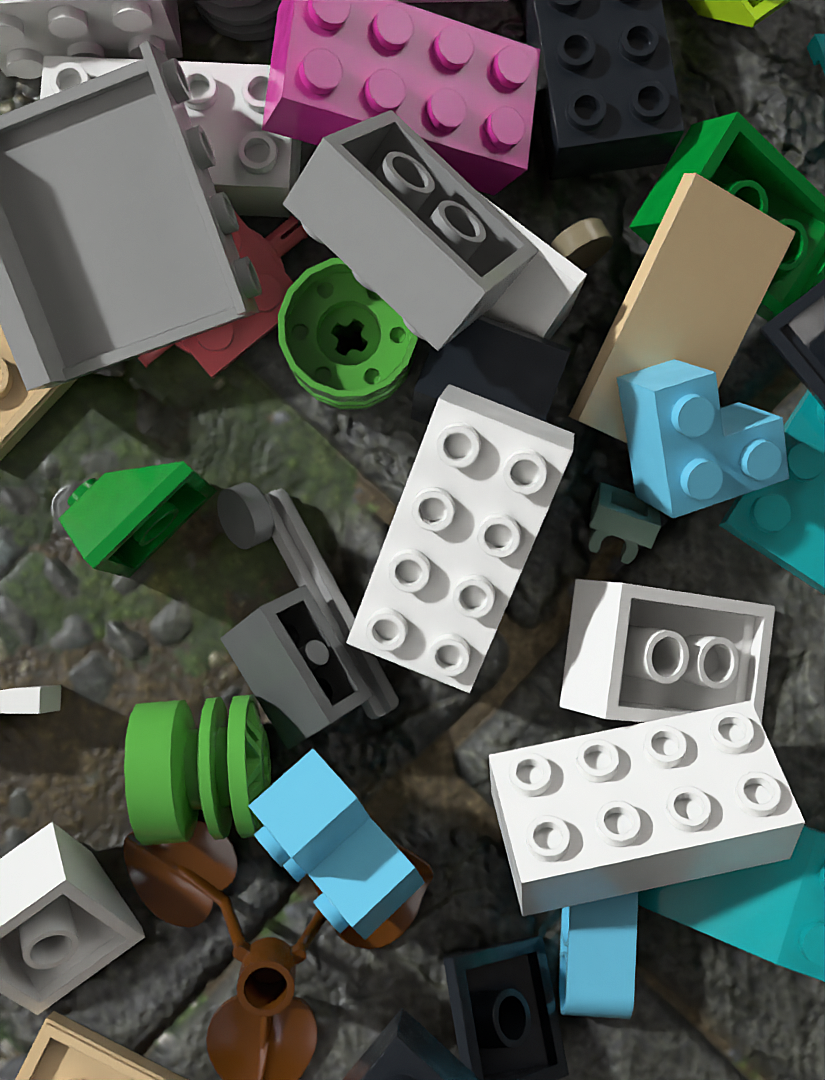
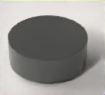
(245, 515)

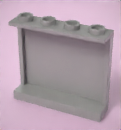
(113, 226)

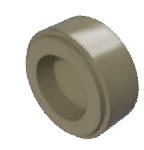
(584, 242)

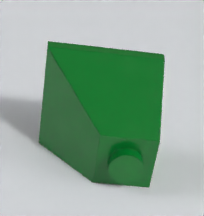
(132, 513)

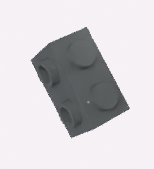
(296, 666)

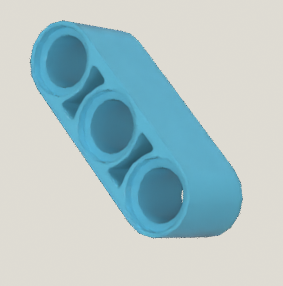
(599, 957)

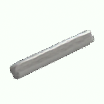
(311, 570)

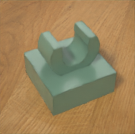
(623, 516)

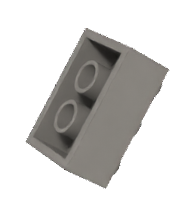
(408, 226)

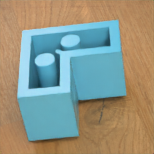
(689, 448)
(325, 832)

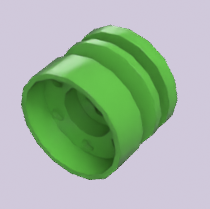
(333, 303)
(184, 769)

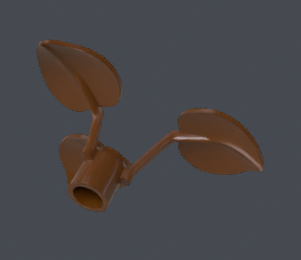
(263, 1027)

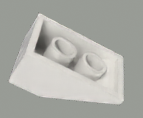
(662, 652)

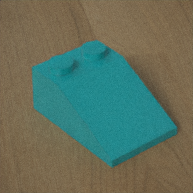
(760, 909)

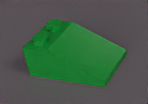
(751, 168)

